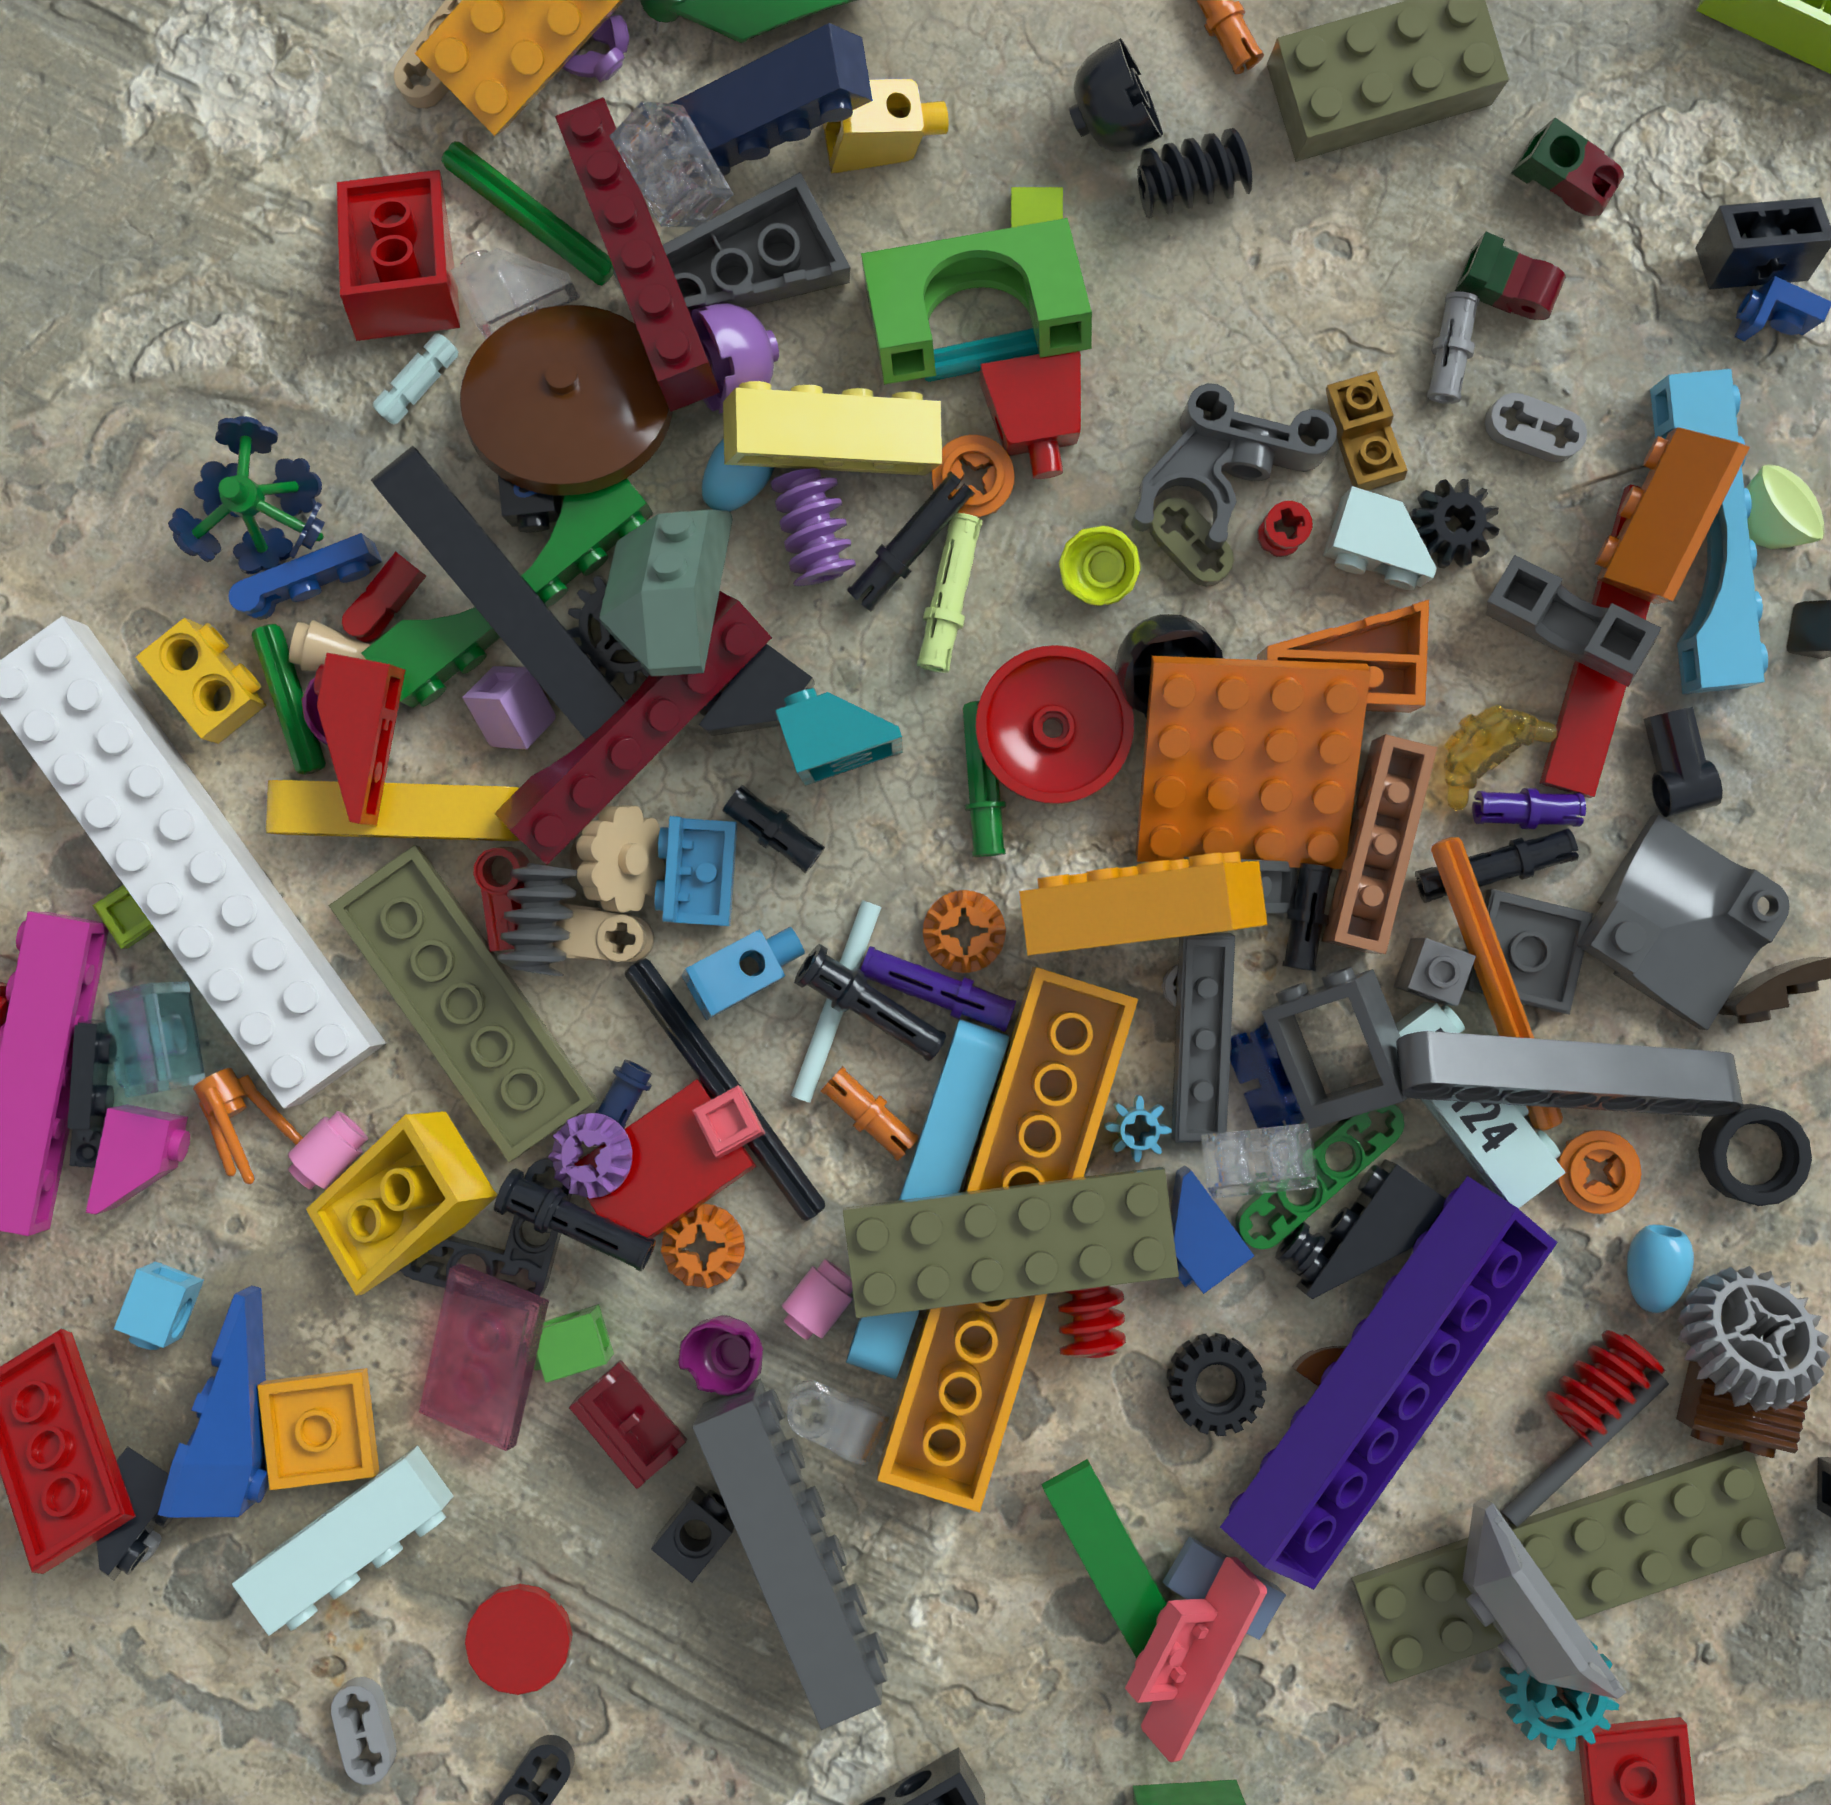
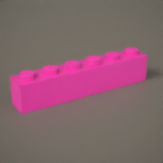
(46, 999)

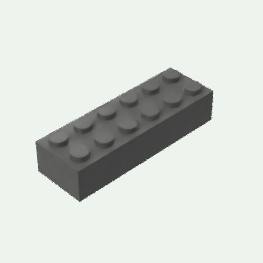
(792, 1554)

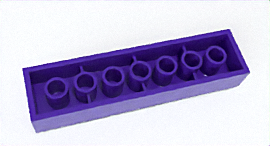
(1388, 1384)

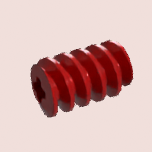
(1093, 1322)
(1602, 1384)

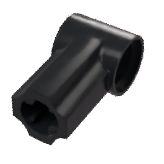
(1682, 775)

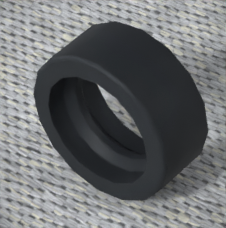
(1793, 1166)

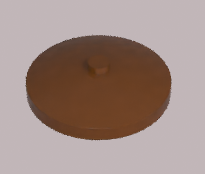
(564, 401)

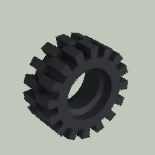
(1223, 1415)

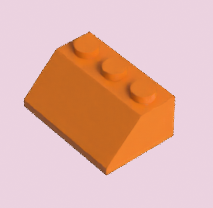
(1669, 514)

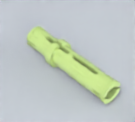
(946, 606)

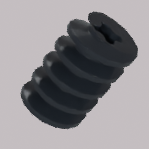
(1192, 170)

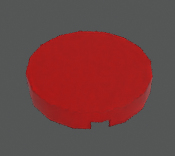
(518, 1639)

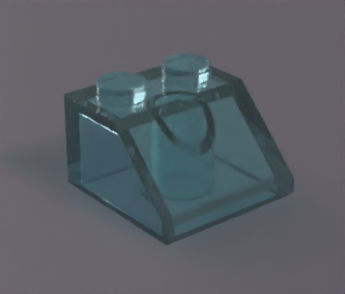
(155, 1038)

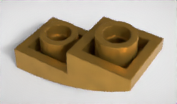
(1365, 431)

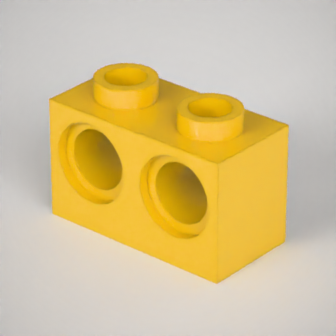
(195, 688)

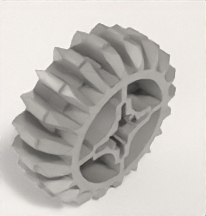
(1762, 1346)

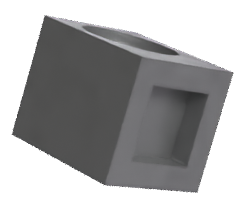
(1434, 971)

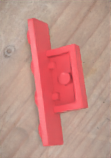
(1192, 1654)

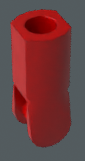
(383, 597)

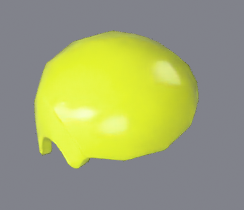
(1099, 565)

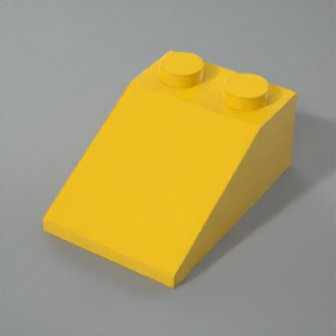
(400, 1199)

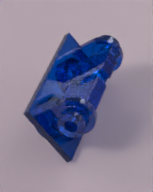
(1259, 1059)

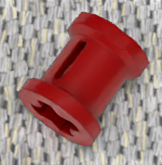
(1293, 515)

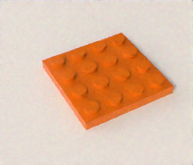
(1251, 759)

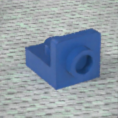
(1784, 305)

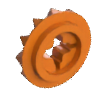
(978, 453)
(947, 949)
(1621, 1171)
(721, 1263)

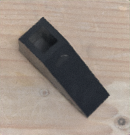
(1378, 1226)

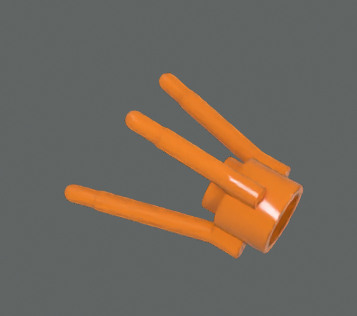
(221, 1099)

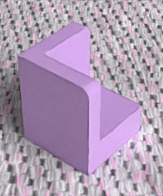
(509, 707)

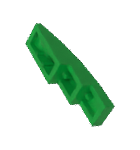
(1107, 1552)

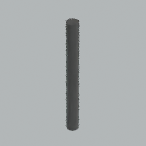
(1581, 1453)

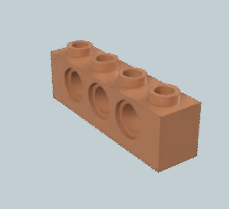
(1379, 844)

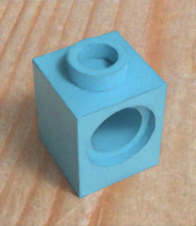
(158, 1305)

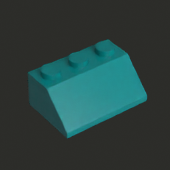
(833, 735)

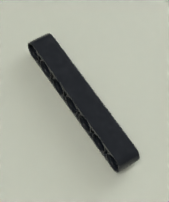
(498, 591)

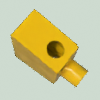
(884, 129)

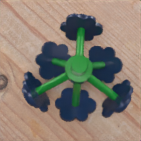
(233, 493)

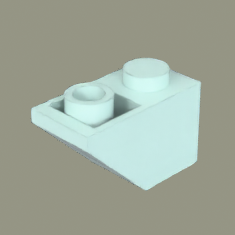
(1378, 537)

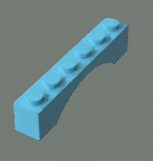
(1723, 638)

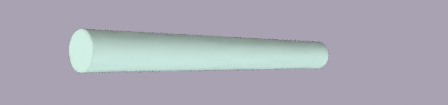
(829, 1017)

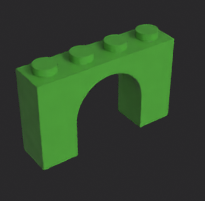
(1027, 261)

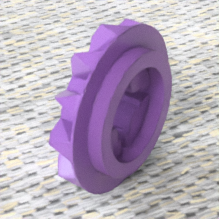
(612, 1162)

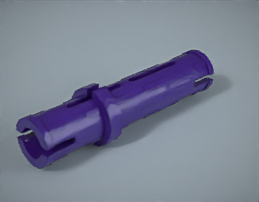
(995, 1009)

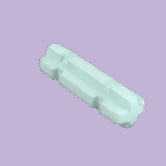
(415, 378)

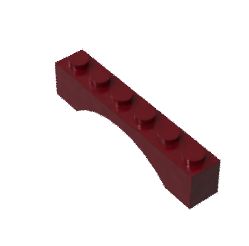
(637, 257)
(574, 789)

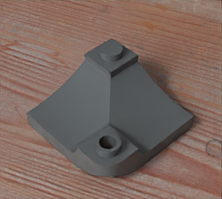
(1683, 921)

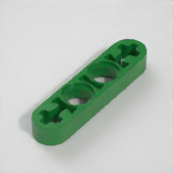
(1329, 1180)

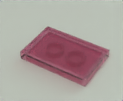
(483, 1356)

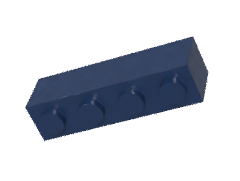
(781, 96)

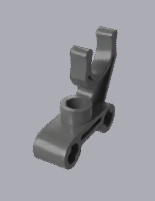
(1233, 444)

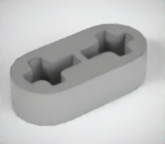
(1540, 416)
(352, 1732)

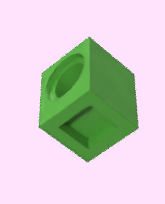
(573, 1344)

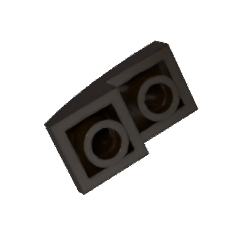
(1769, 989)

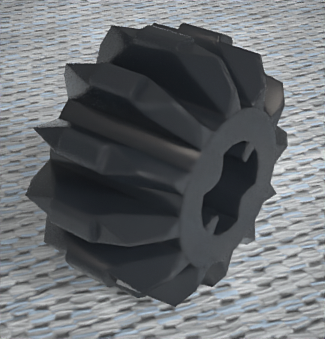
(1469, 536)

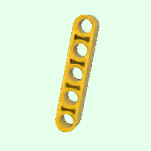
(404, 812)

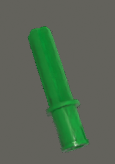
(983, 794)

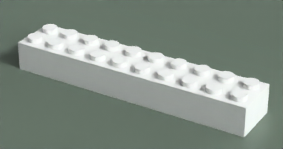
(183, 862)

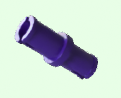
(1529, 808)

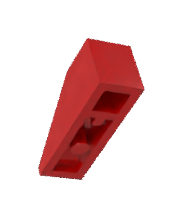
(359, 718)

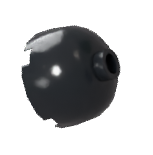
(1113, 101)
(1158, 636)

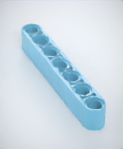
(937, 1170)

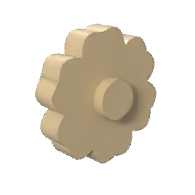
(618, 858)

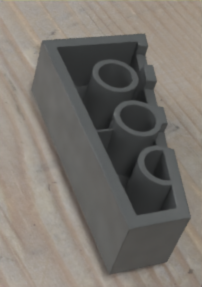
(759, 251)

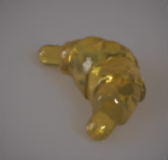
(1485, 743)

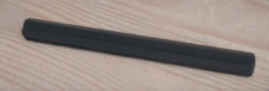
(718, 1080)

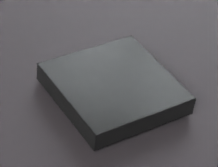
(1538, 948)

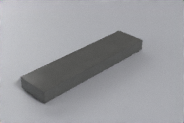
(1202, 1036)

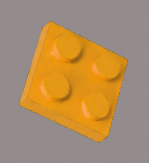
(318, 1429)

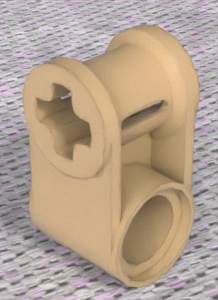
(595, 935)

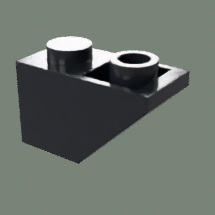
(755, 694)
(125, 1545)

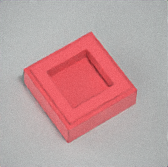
(728, 1121)

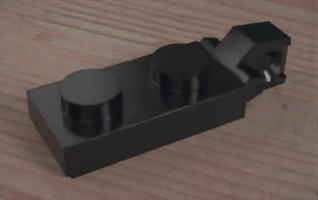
(89, 1090)

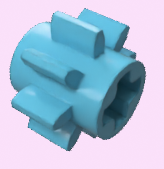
(1146, 1139)

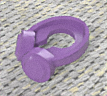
(598, 65)

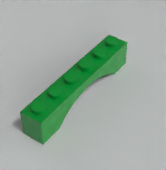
(445, 645)

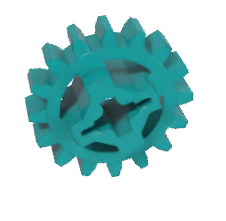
(1540, 1700)

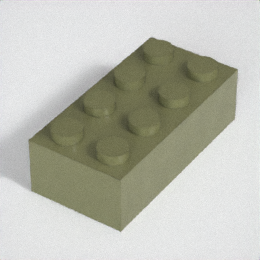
(1385, 72)

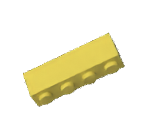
(831, 430)

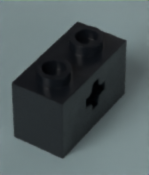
(1764, 240)

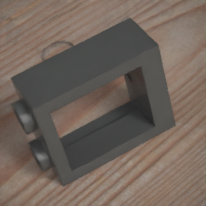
(1378, 1032)

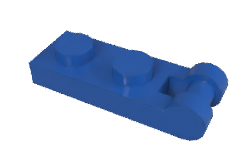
(304, 576)

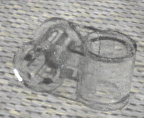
(846, 1425)

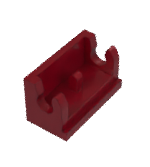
(628, 1424)

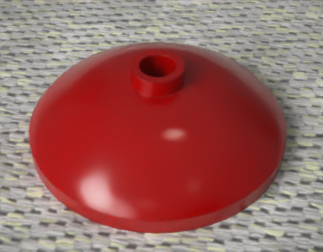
(1062, 687)

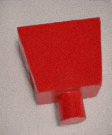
(1035, 406)

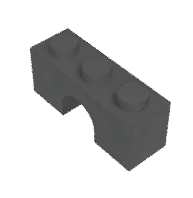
(1595, 636)

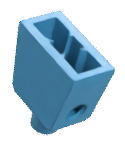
(719, 981)

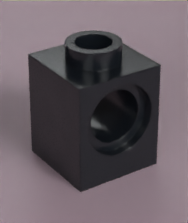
(682, 1551)

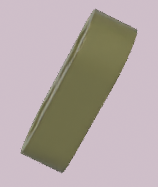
(1181, 550)

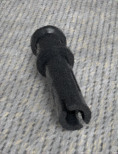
(850, 991)
(552, 1211)

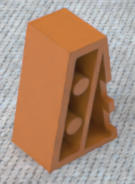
(1388, 643)

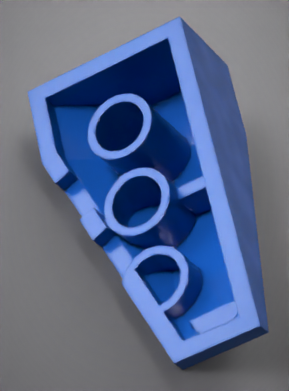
(225, 1457)

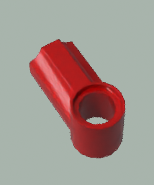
(495, 894)

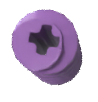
(811, 526)

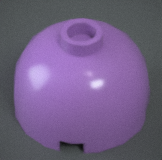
(735, 348)

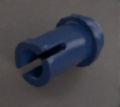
(625, 1091)

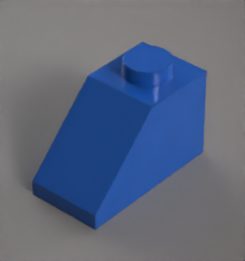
(1203, 1236)

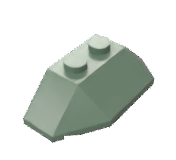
(667, 589)

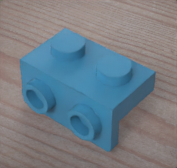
(697, 871)

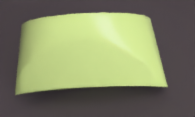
(1783, 510)

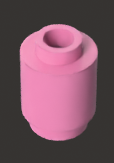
(326, 1151)
(818, 1300)

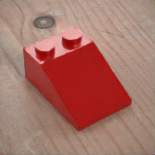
(396, 256)

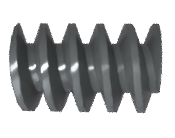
(538, 919)

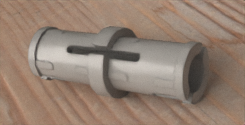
(1453, 347)

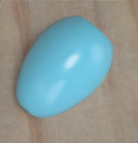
(731, 485)
(1659, 1267)

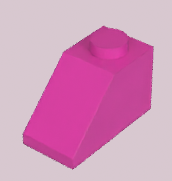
(134, 1153)

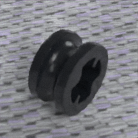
(1300, 1248)

